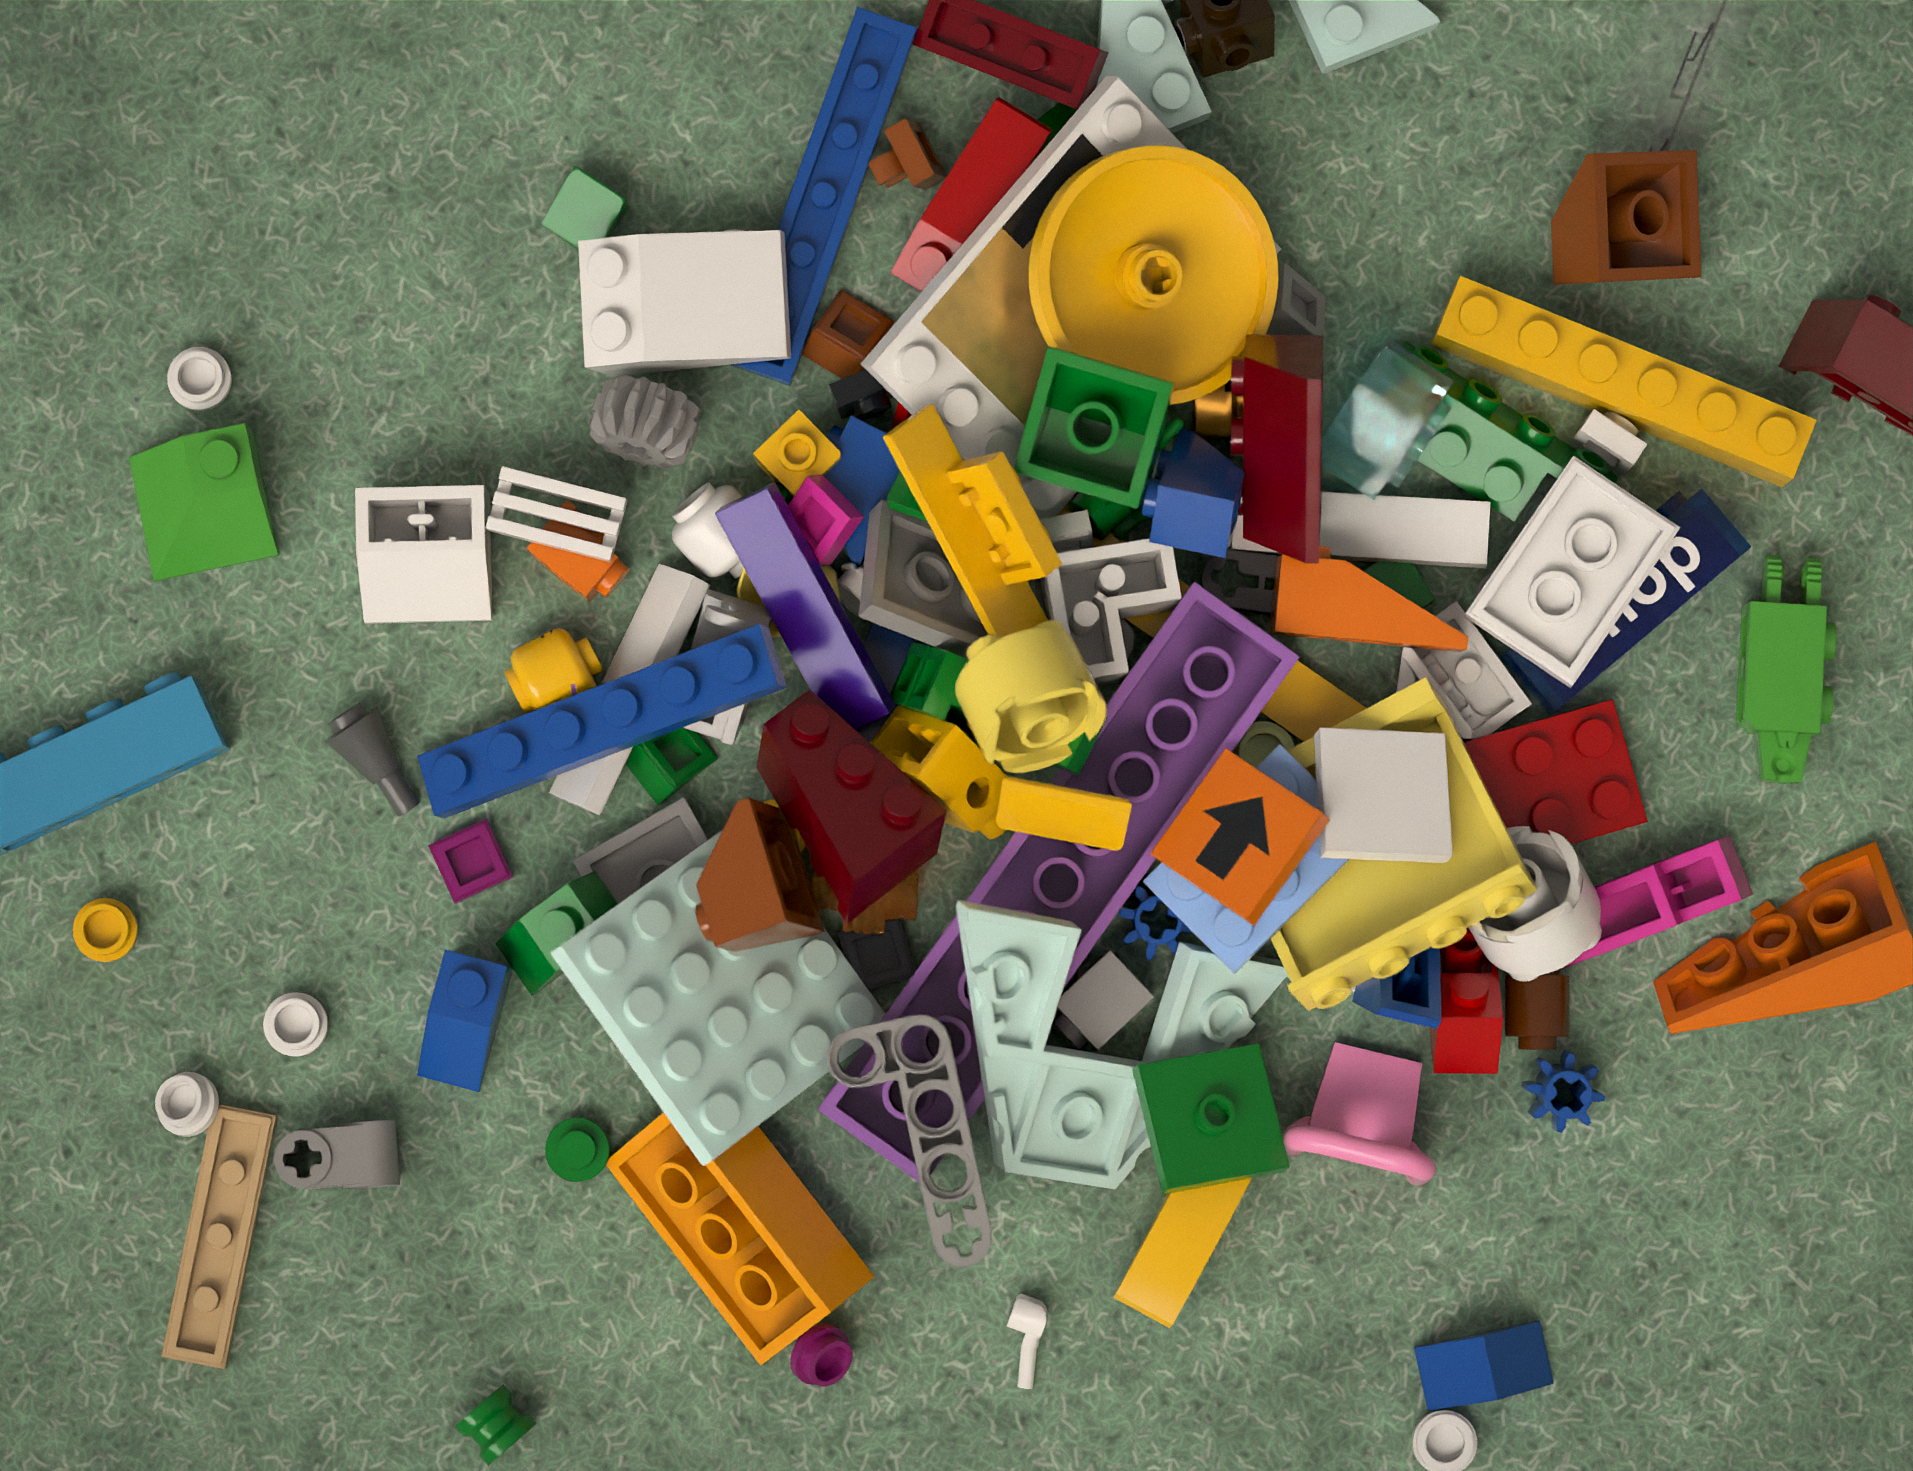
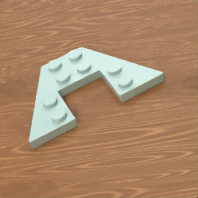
(1156, 69)
(1071, 1109)

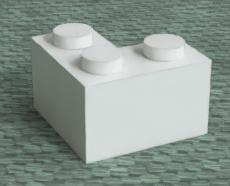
(1102, 587)

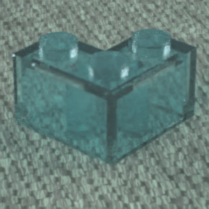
(1386, 421)

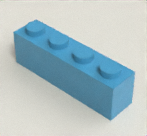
(106, 759)

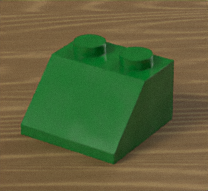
(1094, 427)

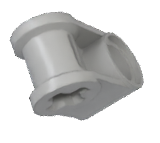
(352, 1156)

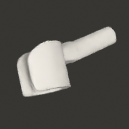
(1028, 1317)

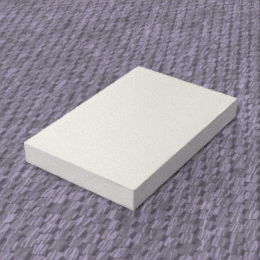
(1572, 571)

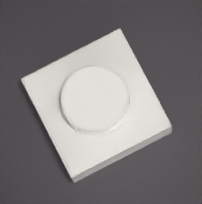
(1610, 438)

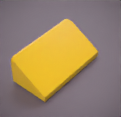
(1063, 813)

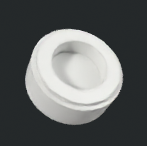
(1444, 1441)

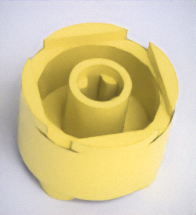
(1029, 697)

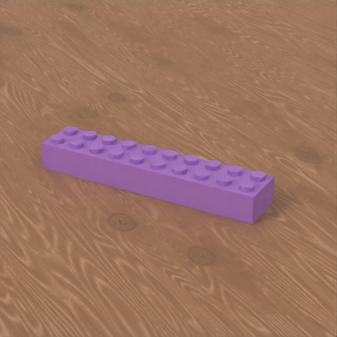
(1161, 736)

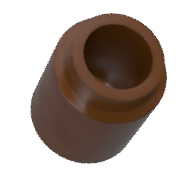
(1537, 1010)

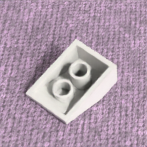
(683, 300)

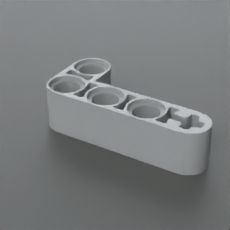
(925, 1139)

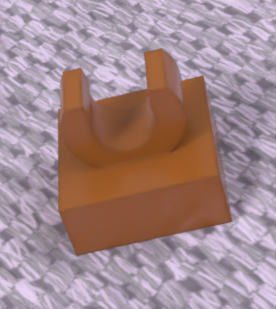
(910, 158)

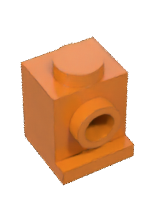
(579, 572)

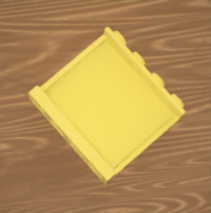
(1388, 911)

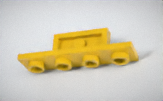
(978, 521)

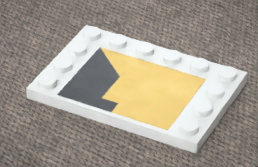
(973, 329)

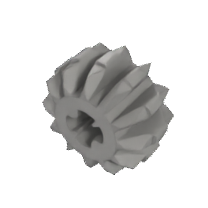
(644, 422)

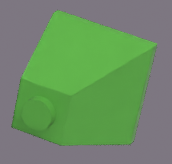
(203, 502)

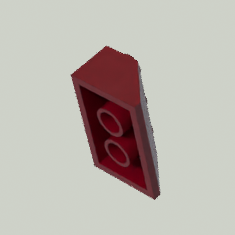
(1281, 441)

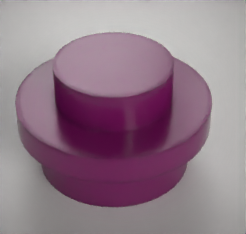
(821, 1355)

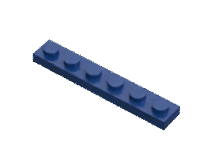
(835, 170)
(602, 721)

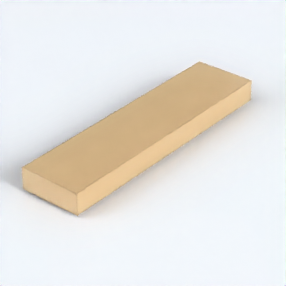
(219, 1237)

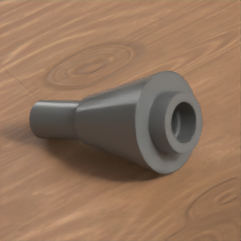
(365, 745)

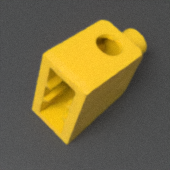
(945, 767)

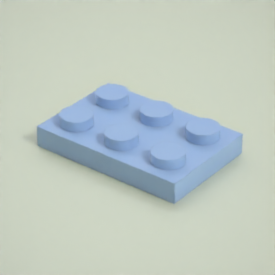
(1221, 929)

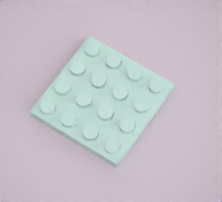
(710, 1027)

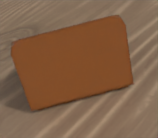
(846, 335)

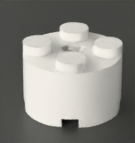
(1552, 922)

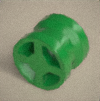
(495, 1425)

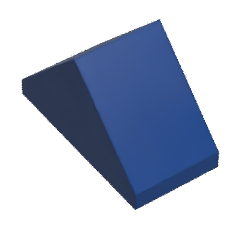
(1408, 995)
(1483, 1366)

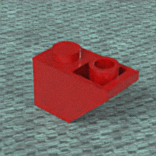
(1470, 1012)

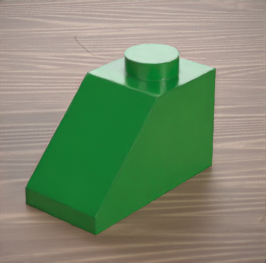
(551, 924)

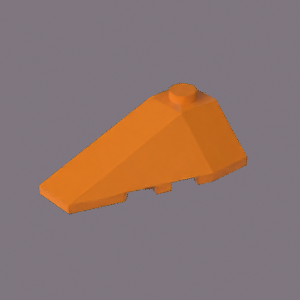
(1821, 950)

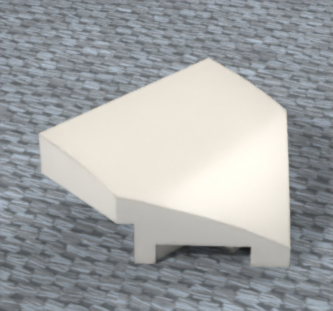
(1470, 682)

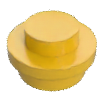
(105, 930)

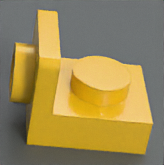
(796, 452)

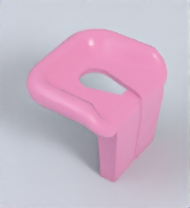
(1365, 1114)

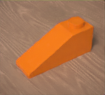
(1350, 606)

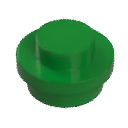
(577, 1149)

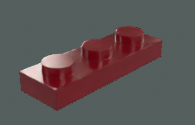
(1011, 49)

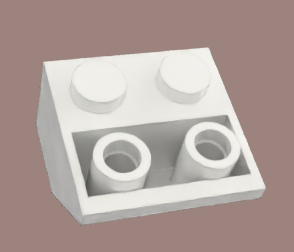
(424, 553)

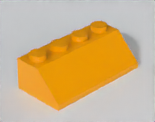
(743, 1232)

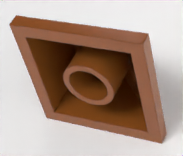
(1629, 219)
(756, 883)

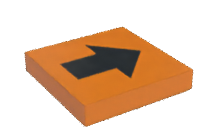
(1240, 836)

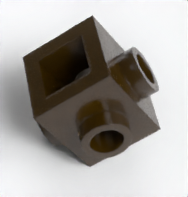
(1225, 33)

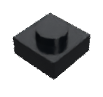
(860, 396)

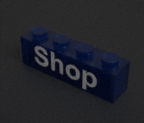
(1692, 559)

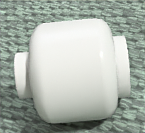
(702, 536)

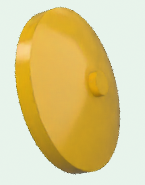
(1155, 267)

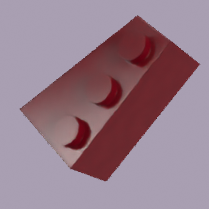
(1861, 352)
(848, 802)

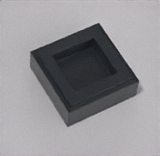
(879, 957)

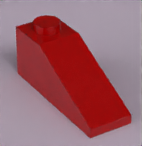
(982, 175)

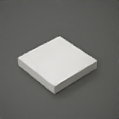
(1383, 795)

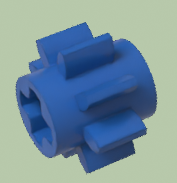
(1142, 930)
(1580, 1090)

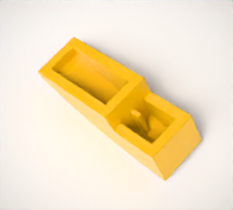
(1178, 1249)

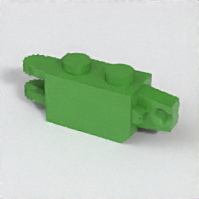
(1783, 671)

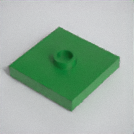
(1210, 1118)

